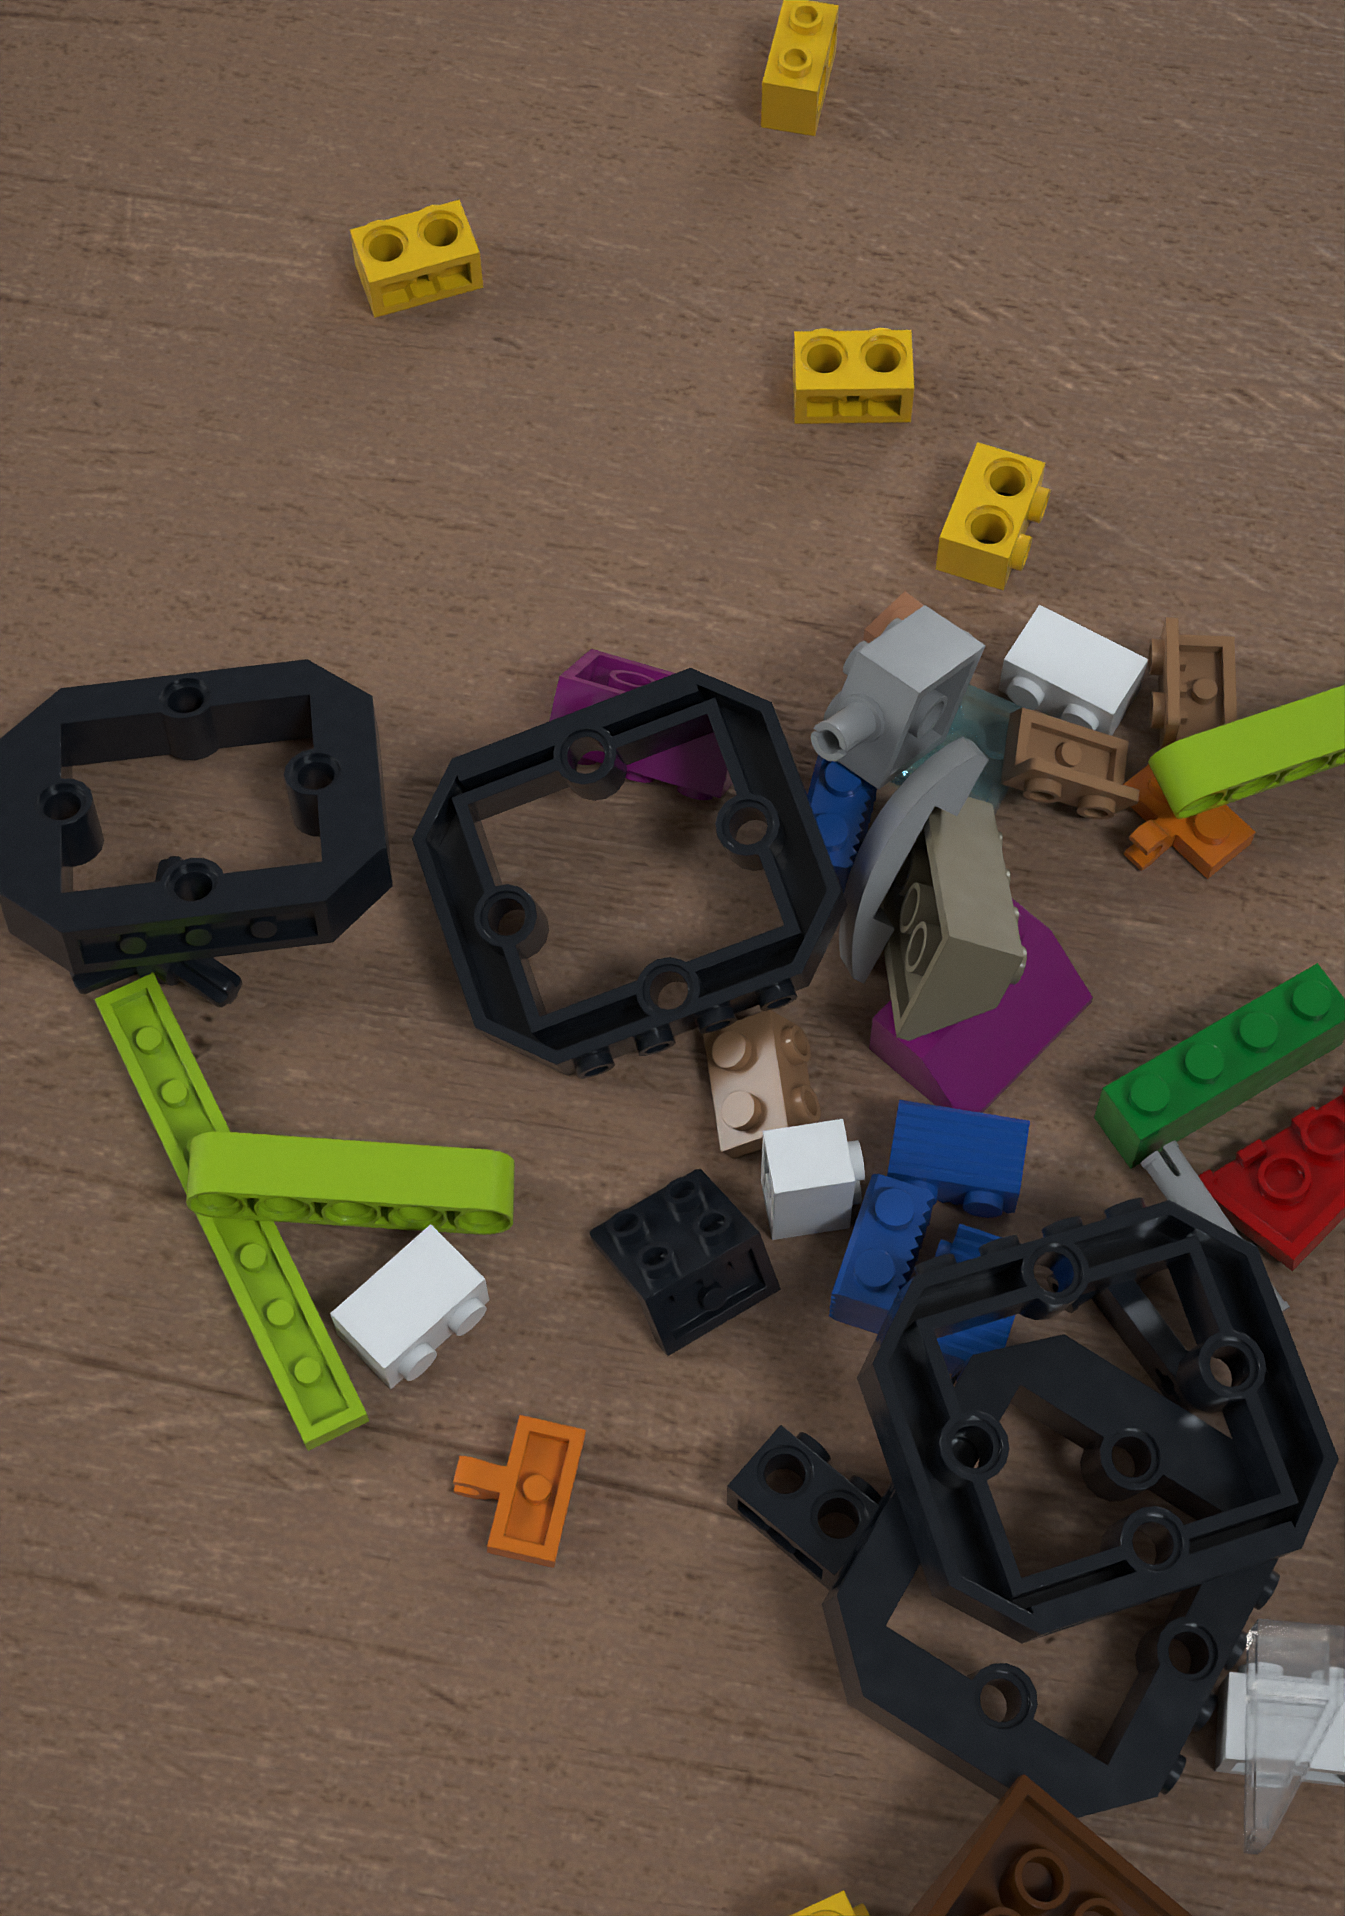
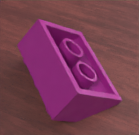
(692, 766)
(983, 1055)

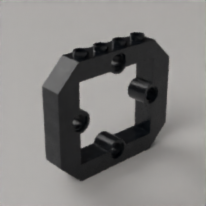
(544, 761)
(195, 907)
(1231, 1319)
(942, 1708)

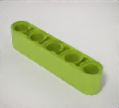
(1252, 754)
(350, 1183)

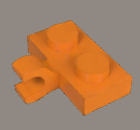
(1203, 839)
(530, 1491)

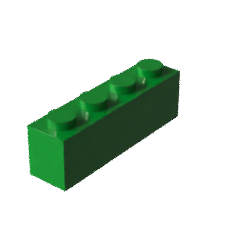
(1222, 1065)

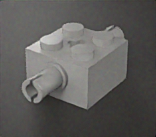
(898, 696)

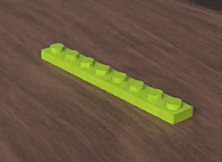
(247, 1250)

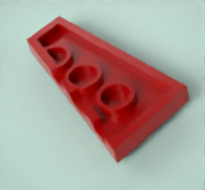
(1290, 1186)

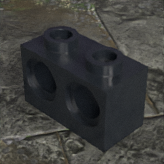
(793, 1518)

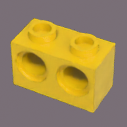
(799, 66)
(417, 258)
(852, 386)
(986, 515)

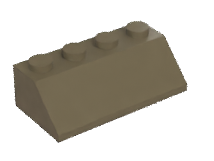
(952, 923)

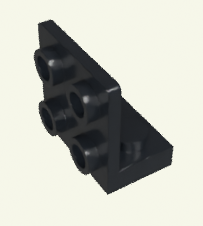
(687, 1259)

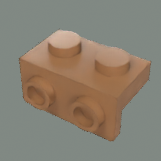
(1194, 683)
(1066, 765)
(759, 1080)

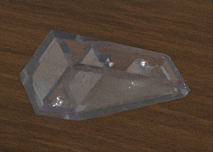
(1290, 1705)

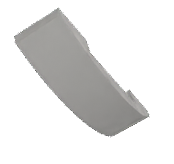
(939, 782)

